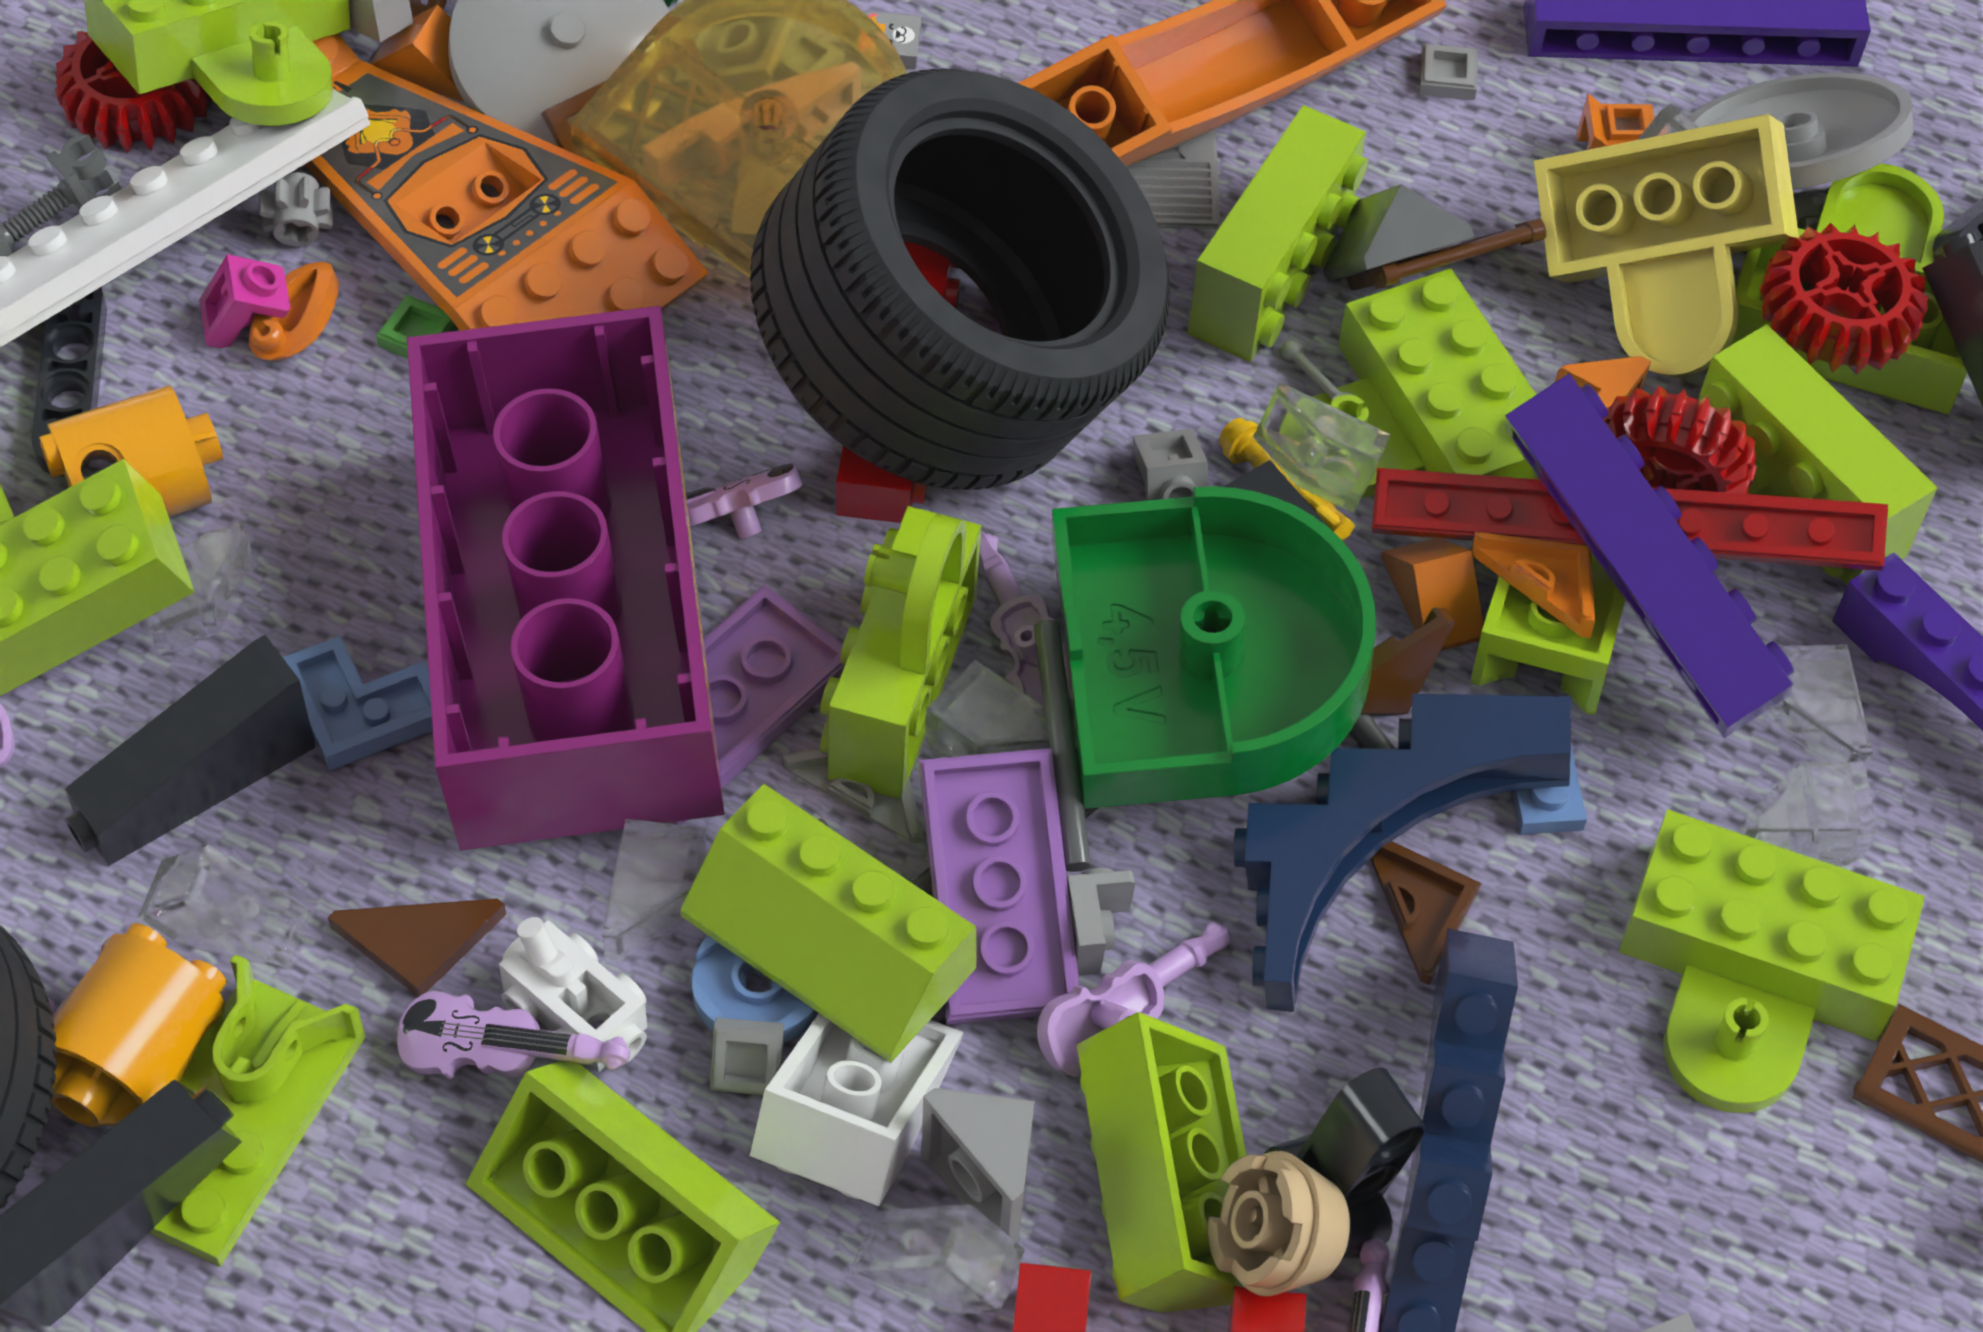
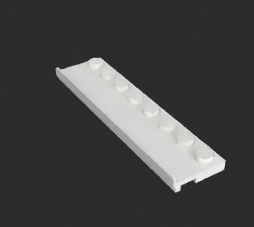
(159, 209)

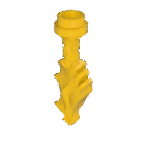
(1241, 447)

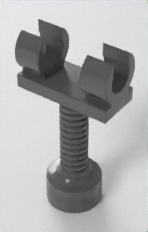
(68, 191)

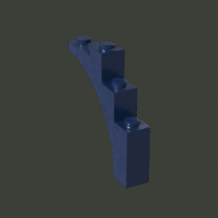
(1445, 756)
(1460, 1111)

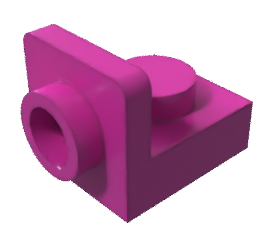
(238, 292)

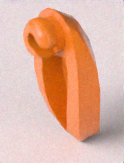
(312, 300)

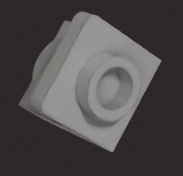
(1170, 463)
(1092, 901)

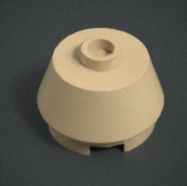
(1278, 1224)

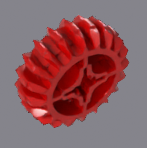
(109, 108)
(1839, 314)
(1685, 441)

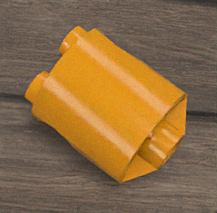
(149, 435)
(131, 1026)

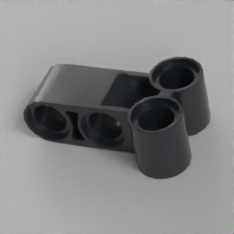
(1362, 1149)

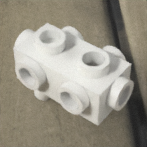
(568, 989)

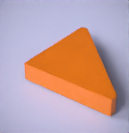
(1546, 572)

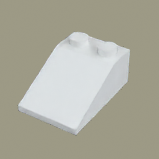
(848, 1112)

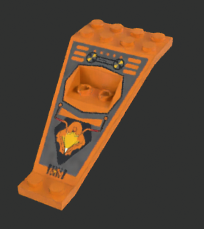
(547, 248)

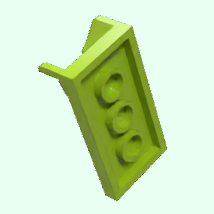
(1528, 634)
(274, 1070)

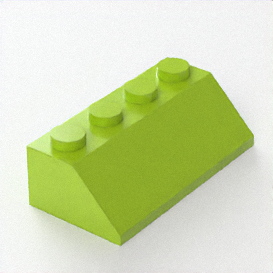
(830, 923)
(1161, 1143)
(619, 1200)

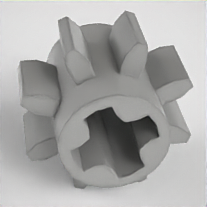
(296, 209)

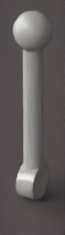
(1294, 352)

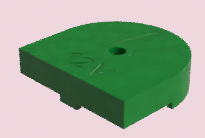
(1208, 643)

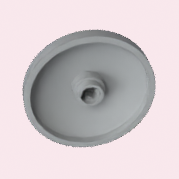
(536, 53)
(1829, 119)

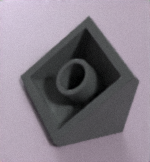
(1390, 229)

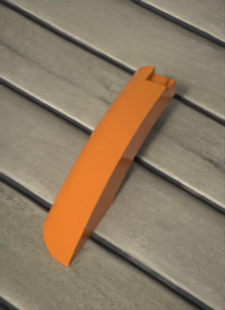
(1216, 65)

